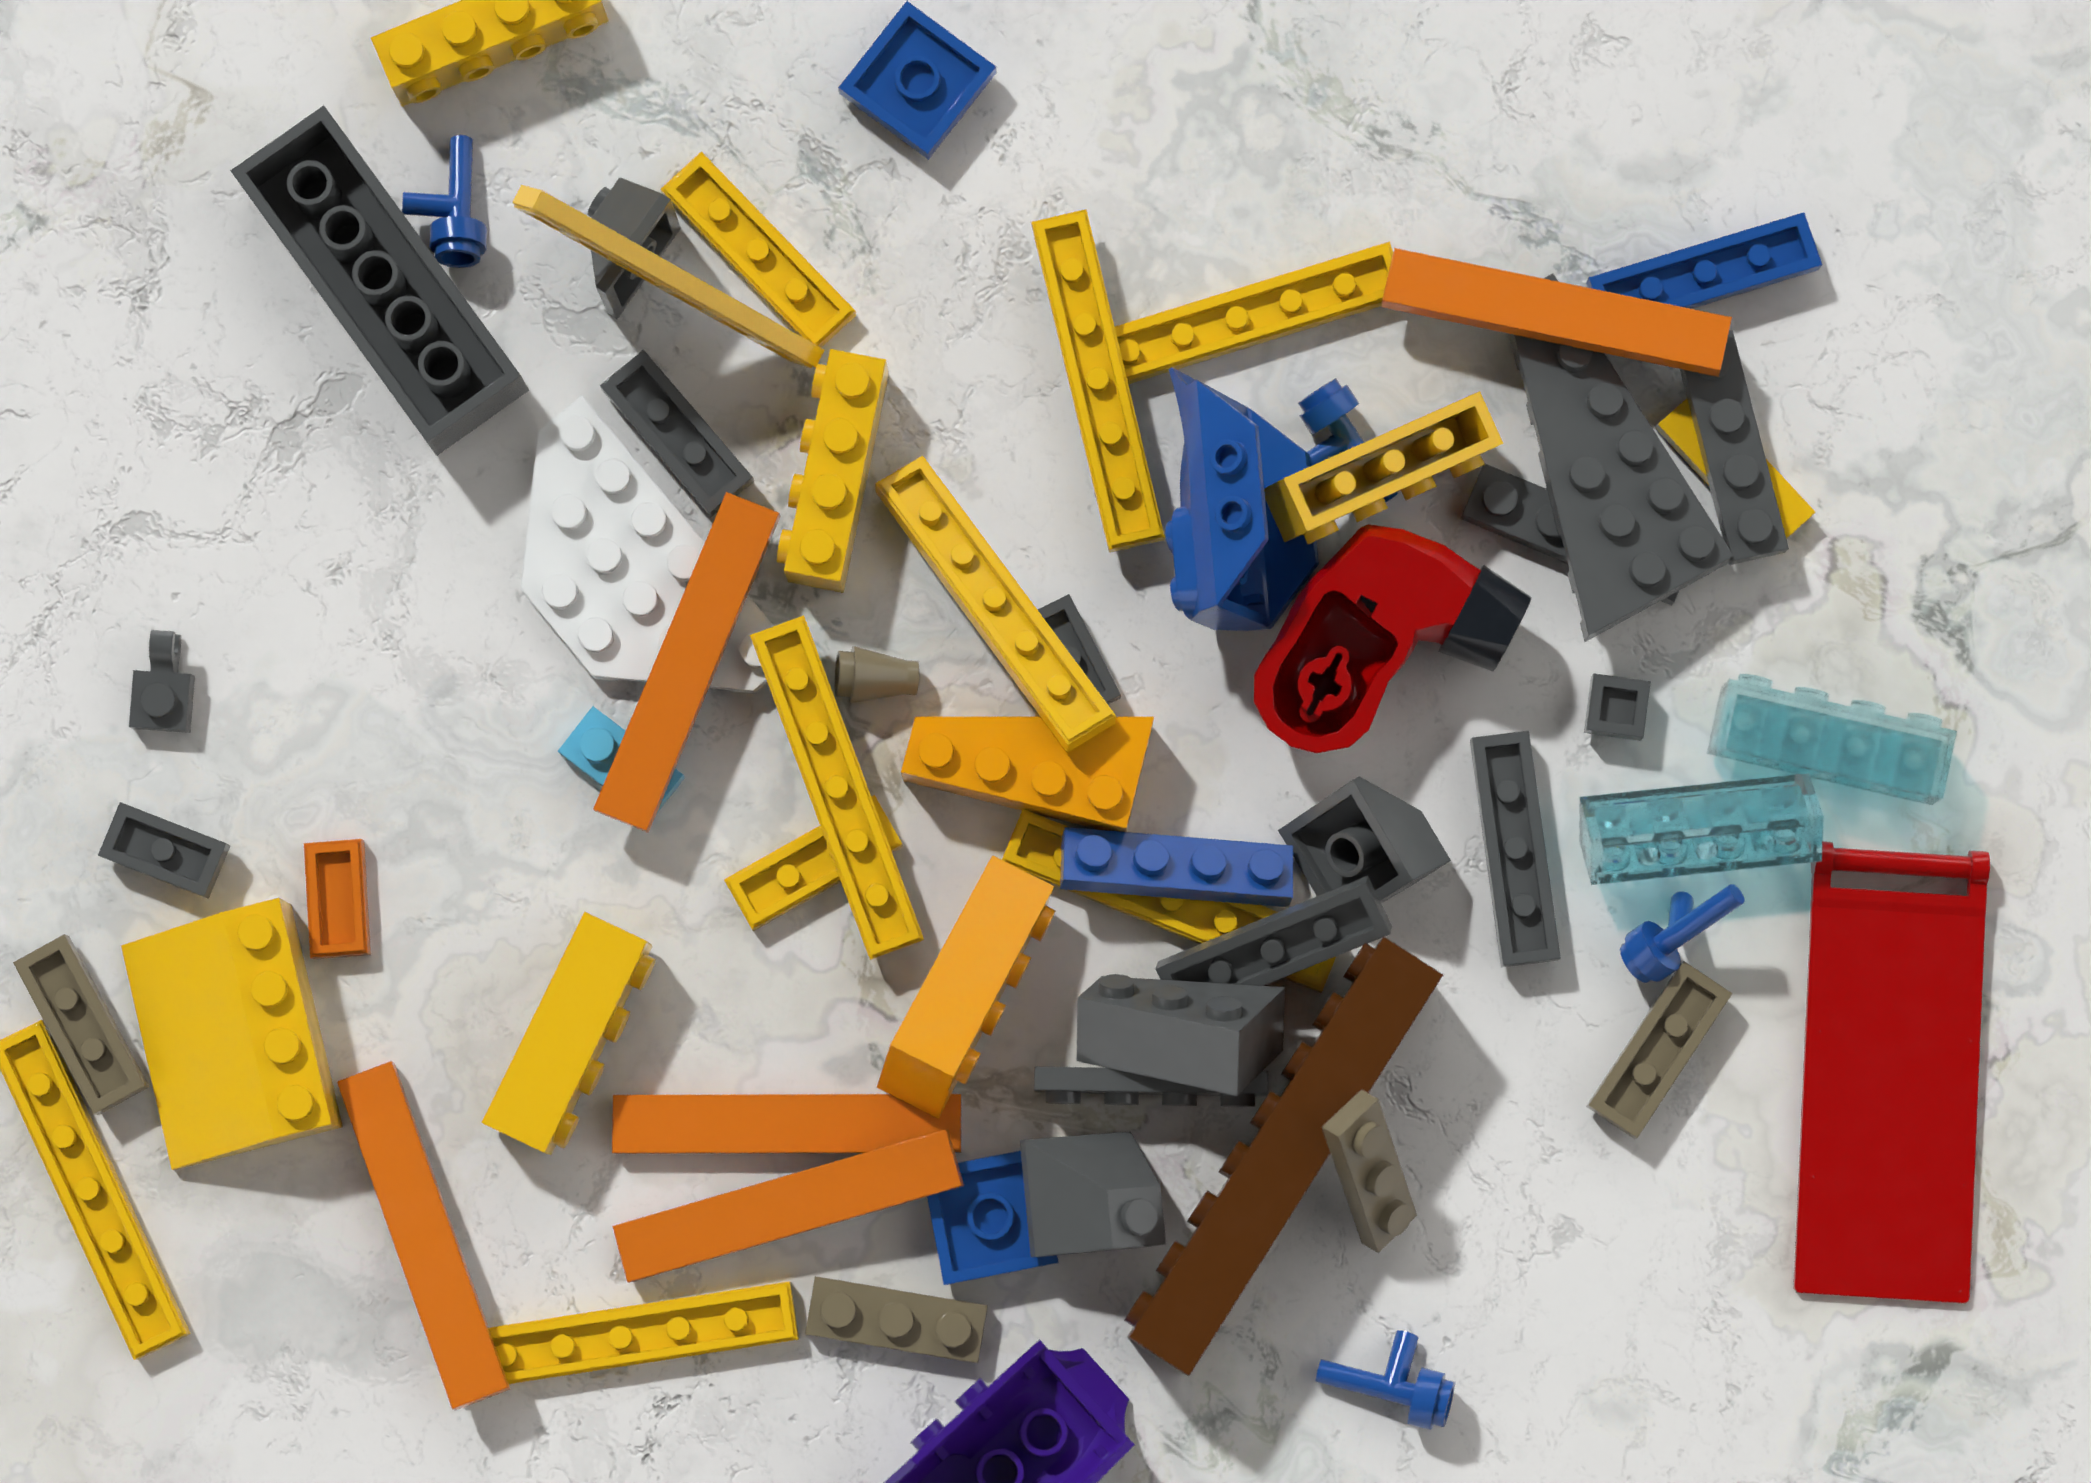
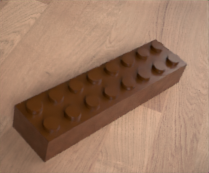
(1283, 1157)

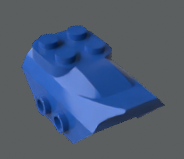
(1223, 537)

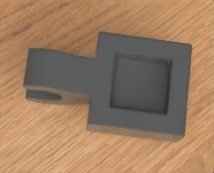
(162, 696)

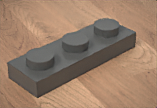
(676, 432)

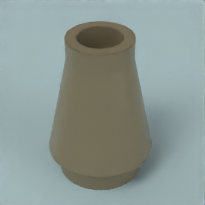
(873, 675)

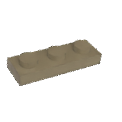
(81, 1024)
(1659, 1050)
(1369, 1171)
(896, 1319)

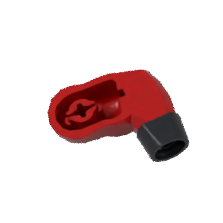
(1361, 625)

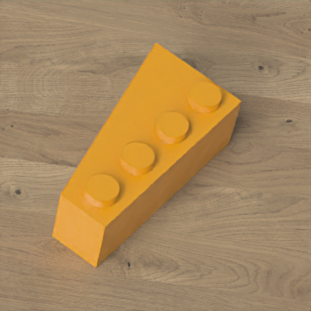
(1026, 767)
(965, 987)

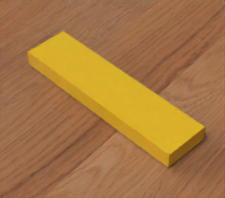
(758, 251)

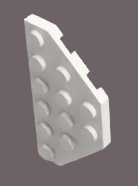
(615, 556)

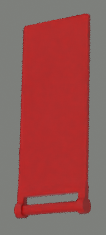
(1890, 1080)

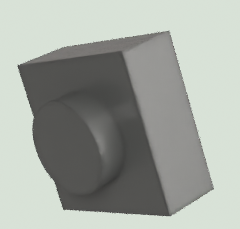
(1617, 707)

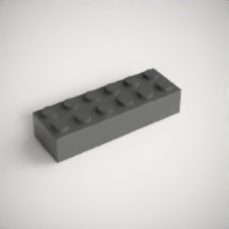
(380, 280)

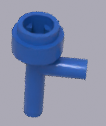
(456, 236)
(1328, 409)
(1652, 951)
(1428, 1398)

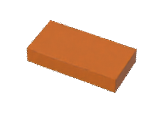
(337, 899)

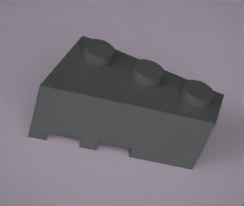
(1181, 1030)

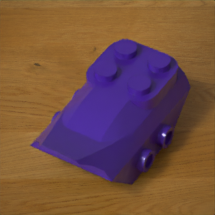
(1037, 1423)

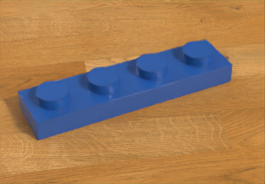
(1719, 266)
(1176, 867)

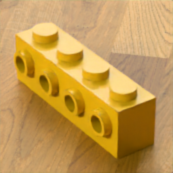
(474, 39)
(1387, 464)
(835, 471)
(569, 1033)

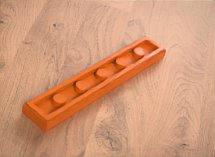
(1556, 312)
(687, 662)
(772, 1123)
(788, 1205)
(423, 1236)

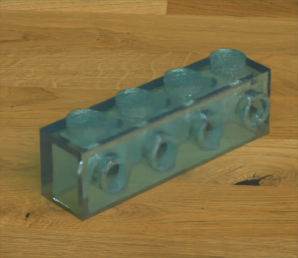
(1832, 740)
(1700, 829)

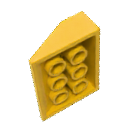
(231, 1034)

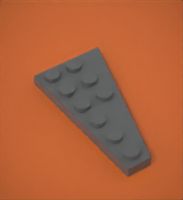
(1612, 487)

